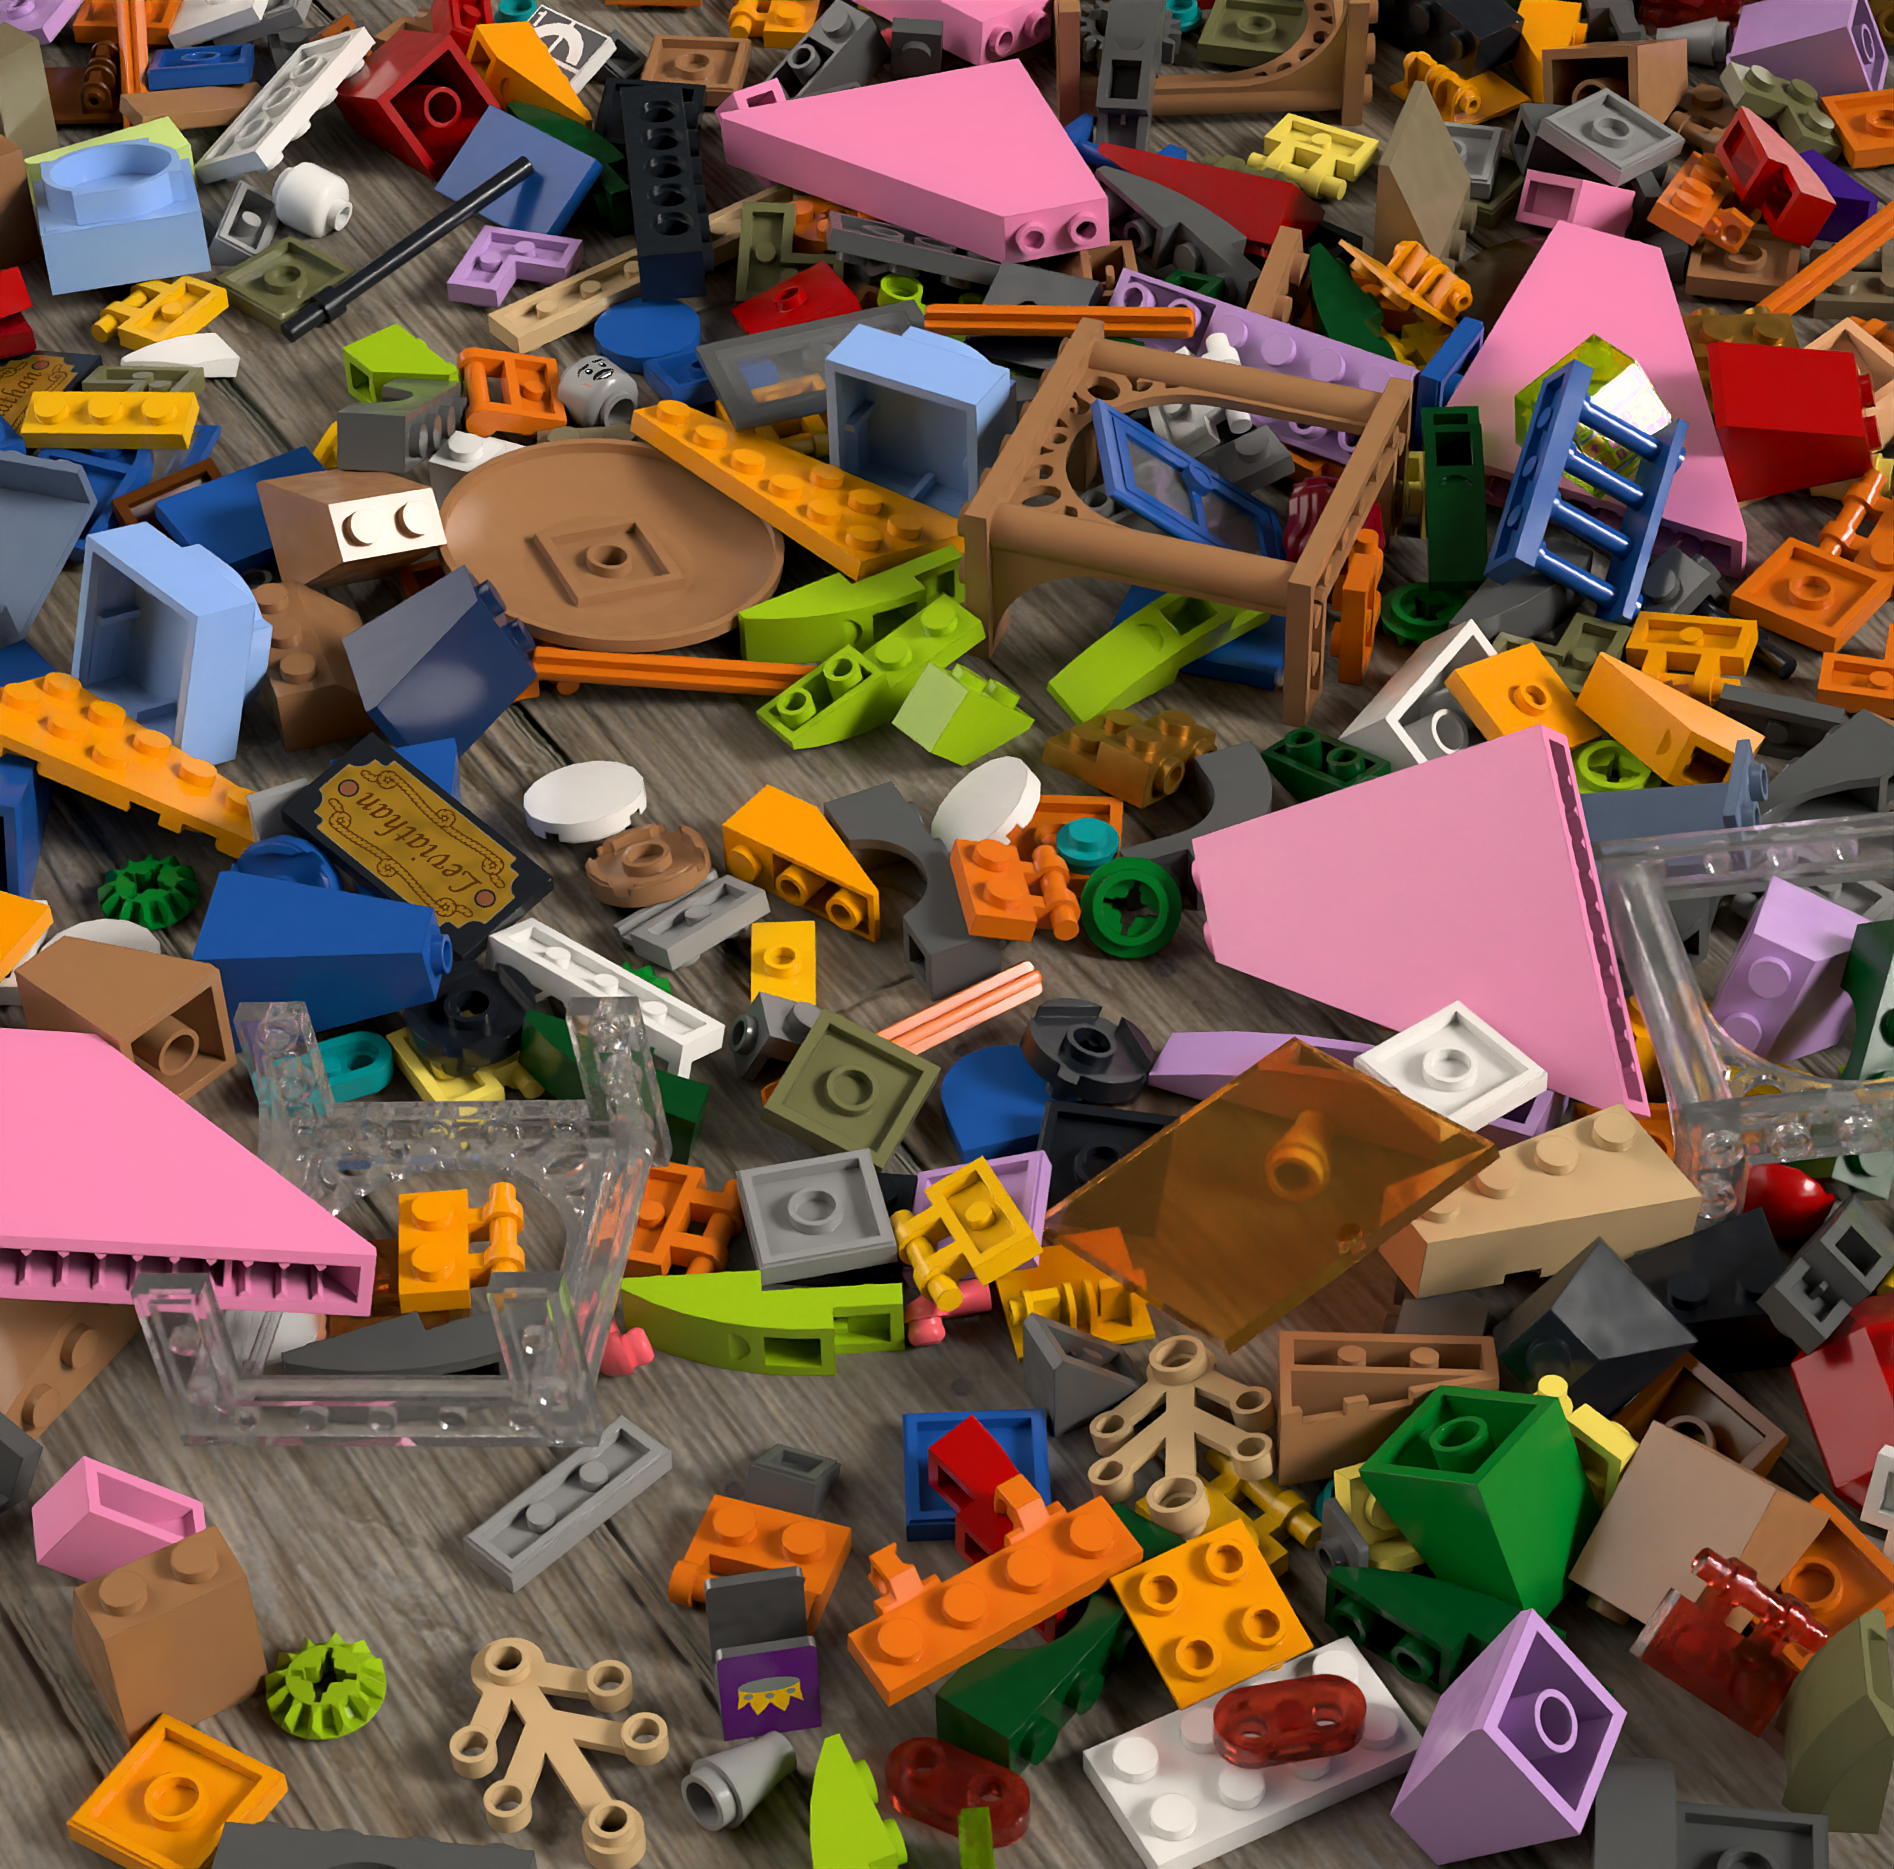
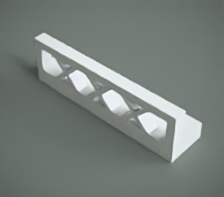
(567, 970)

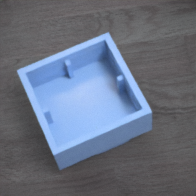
(119, 216)
(917, 413)
(170, 638)

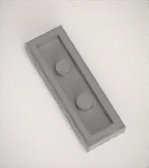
(567, 1504)

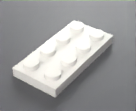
(285, 106)
(1192, 1805)

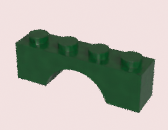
(1870, 985)
(1019, 1699)

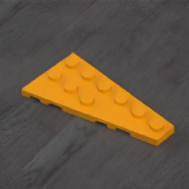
(812, 502)
(118, 760)

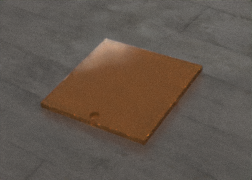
(1266, 1192)

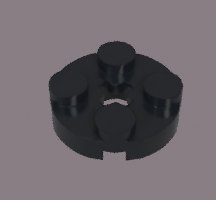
(474, 1041)
(1086, 1053)

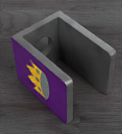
(762, 1653)

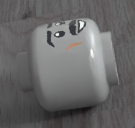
(597, 393)

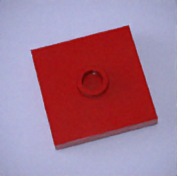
(800, 299)

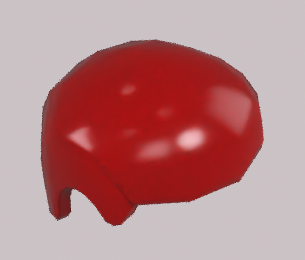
(1790, 1200)

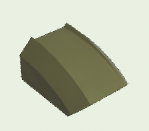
(1842, 1729)

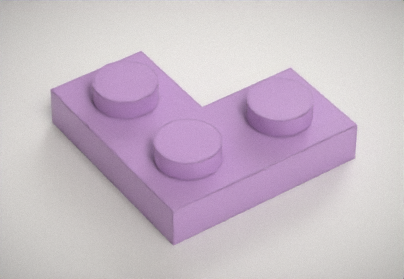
(505, 255)

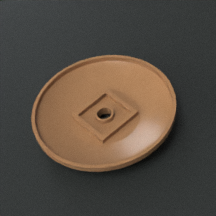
(562, 509)

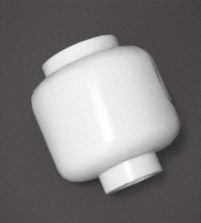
(312, 200)

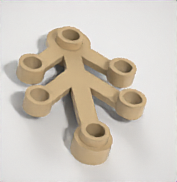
(1176, 1375)
(556, 1737)

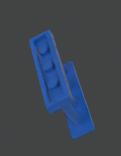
(1536, 497)

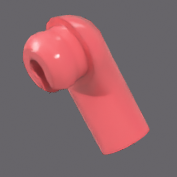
(925, 1318)
(625, 1351)

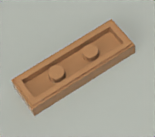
(190, 106)

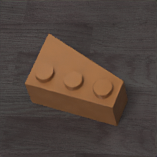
(55, 1353)
(1353, 1390)

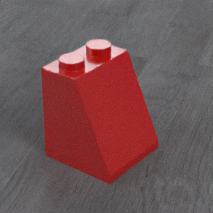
(416, 99)
(1790, 417)

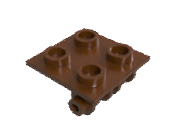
(88, 92)

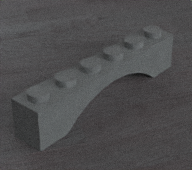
(1836, 778)

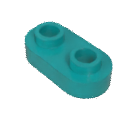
(357, 1064)

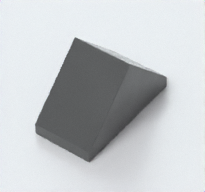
(1074, 1373)

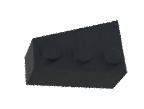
(1455, 33)
(1714, 1289)

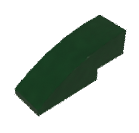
(550, 1059)

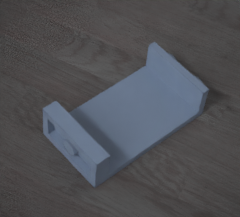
(40, 521)
(1681, 808)

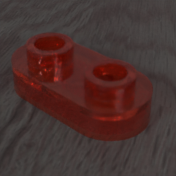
(1286, 1721)
(954, 1784)

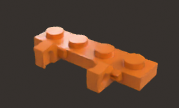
(1704, 205)
(1044, 1568)

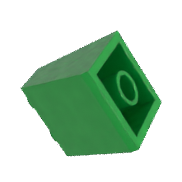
(1489, 1493)

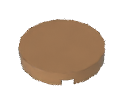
(648, 866)

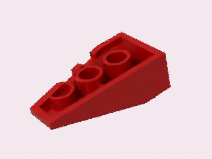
(1244, 200)

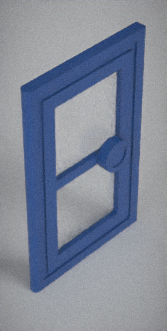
(1180, 491)

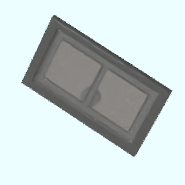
(782, 370)

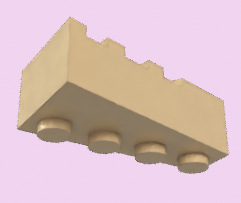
(1546, 1206)

